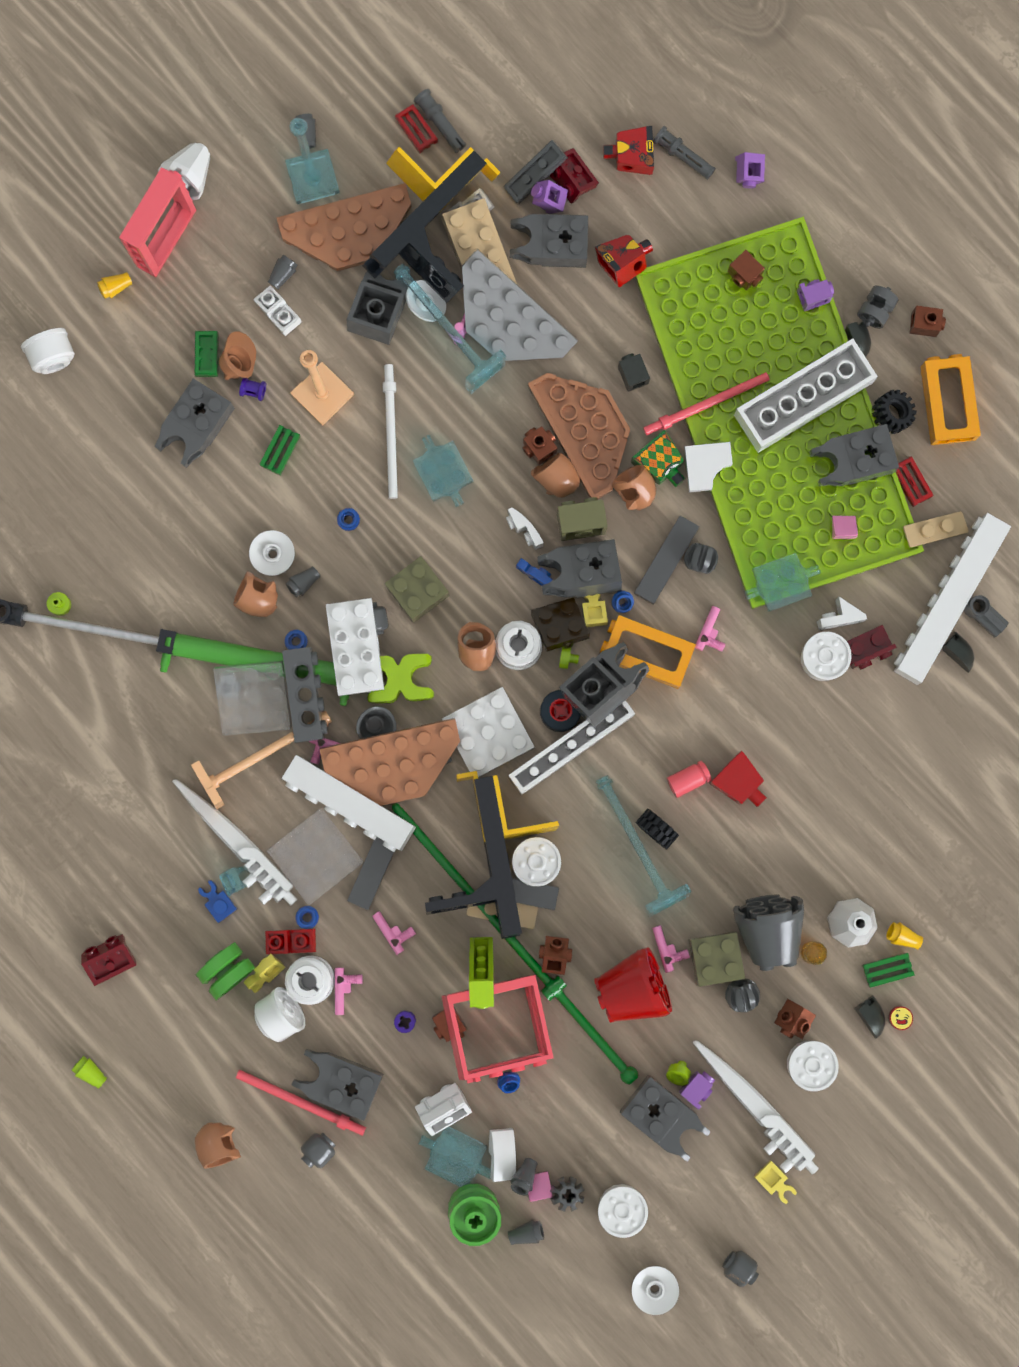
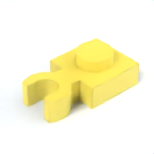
(594, 611)
(265, 971)
(773, 1179)

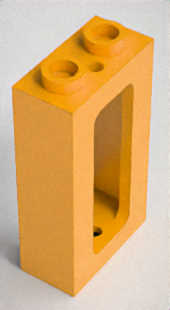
(938, 432)
(655, 673)

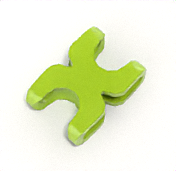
(400, 680)

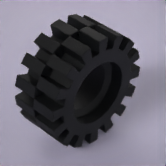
(904, 409)
(657, 829)

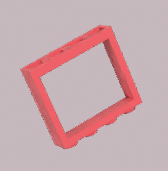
(147, 214)
(515, 1064)

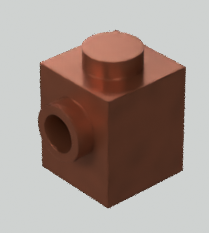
(746, 271)
(927, 321)
(442, 1028)

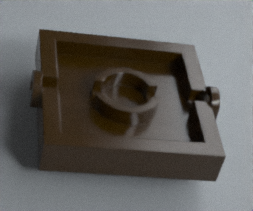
(560, 624)

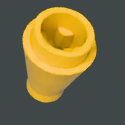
(112, 285)
(903, 936)

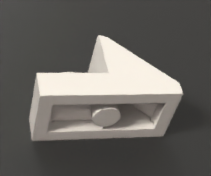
(846, 616)

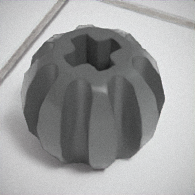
(701, 558)
(742, 995)
(561, 1189)

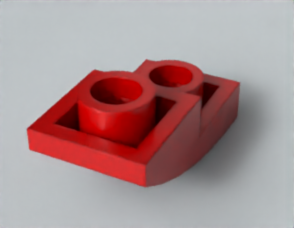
(290, 941)

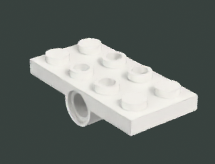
(355, 647)

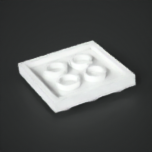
(490, 732)

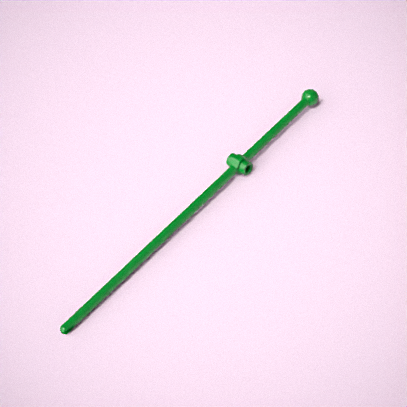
(552, 988)

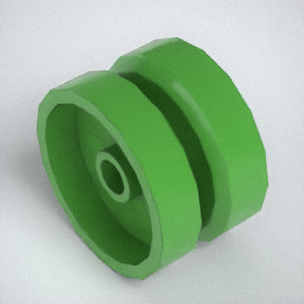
(223, 968)
(474, 1214)

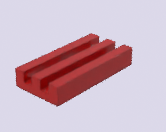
(425, 143)
(920, 478)

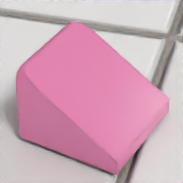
(844, 527)
(541, 1187)

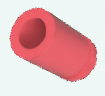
(689, 779)

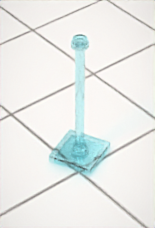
(312, 172)
(483, 369)
(665, 897)

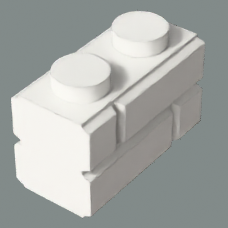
(443, 1108)

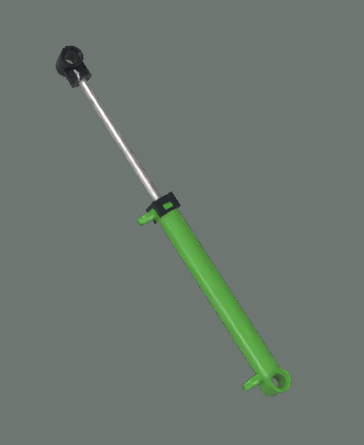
(173, 644)

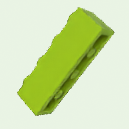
(481, 972)

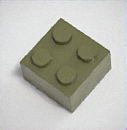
(581, 519)
(417, 589)
(716, 959)

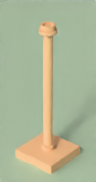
(321, 391)
(212, 782)

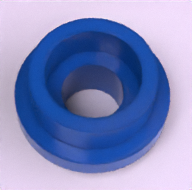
(345, 513)
(627, 606)
(295, 634)
(299, 917)
(508, 1082)

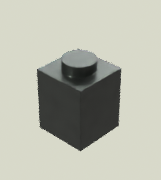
(633, 371)

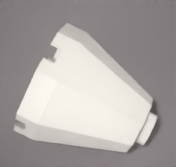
(193, 166)
(843, 922)

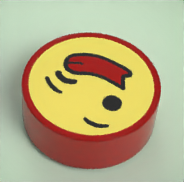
(900, 1018)

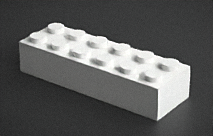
(805, 395)

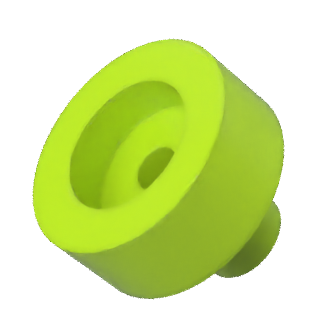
(63, 605)
(567, 658)
(678, 1073)

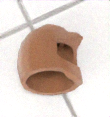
(557, 476)
(636, 487)
(256, 596)
(476, 654)
(215, 1145)

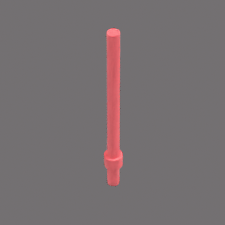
(666, 421)
(342, 1121)

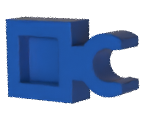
(540, 575)
(220, 904)

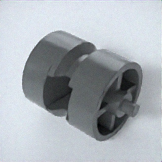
(878, 305)

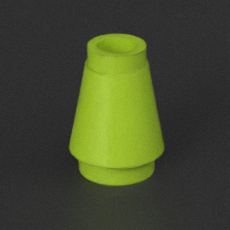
(88, 1071)

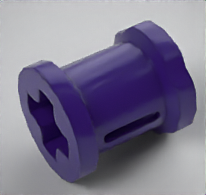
(252, 389)
(403, 1029)

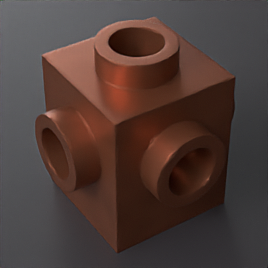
(539, 452)
(555, 950)
(794, 1020)

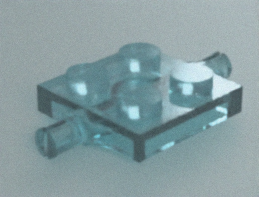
(443, 471)
(782, 582)
(455, 1157)

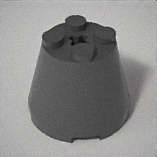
(771, 929)

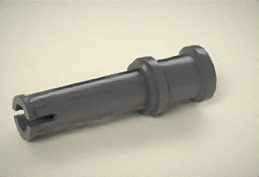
(434, 112)
(673, 149)

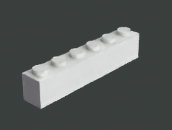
(567, 749)
(349, 803)

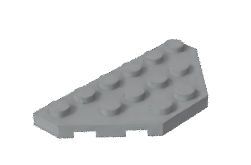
(507, 317)

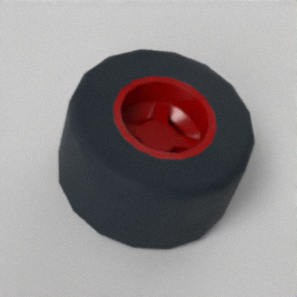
(555, 705)

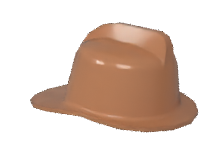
(238, 356)

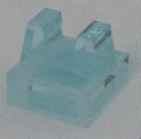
(231, 880)

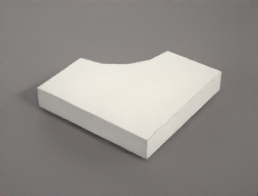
(704, 463)

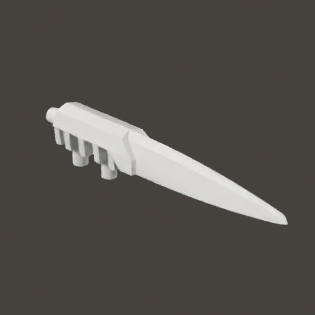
(257, 864)
(778, 1130)

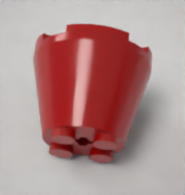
(634, 989)

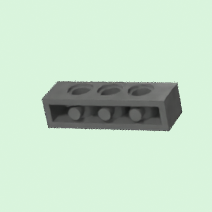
(301, 730)

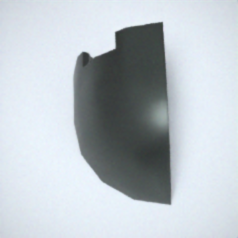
(860, 335)
(960, 651)
(872, 1016)

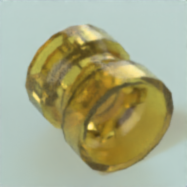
(817, 953)

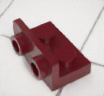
(574, 176)
(870, 646)
(107, 959)

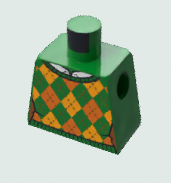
(661, 459)

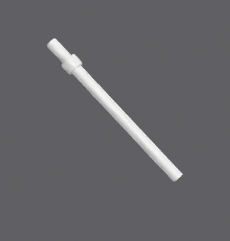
(389, 389)

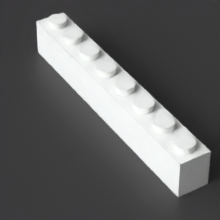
(951, 599)

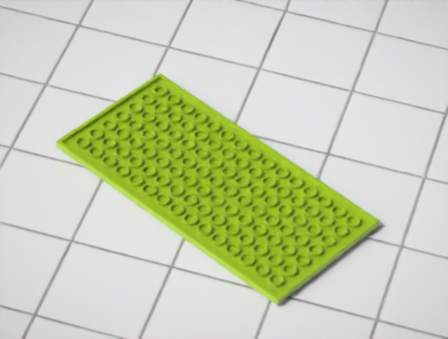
(727, 335)

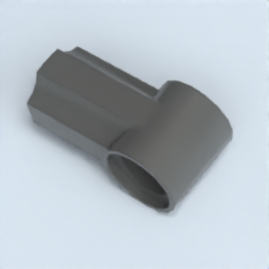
(987, 617)

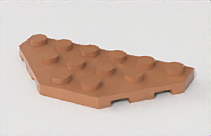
(348, 229)
(586, 428)
(395, 763)

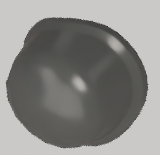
(375, 721)

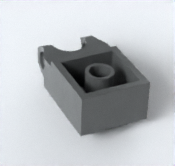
(546, 240)
(377, 308)
(193, 428)
(850, 460)
(577, 569)
(607, 681)
(332, 1083)
(669, 1121)

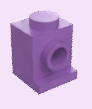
(751, 163)
(544, 196)
(815, 294)
(697, 1088)

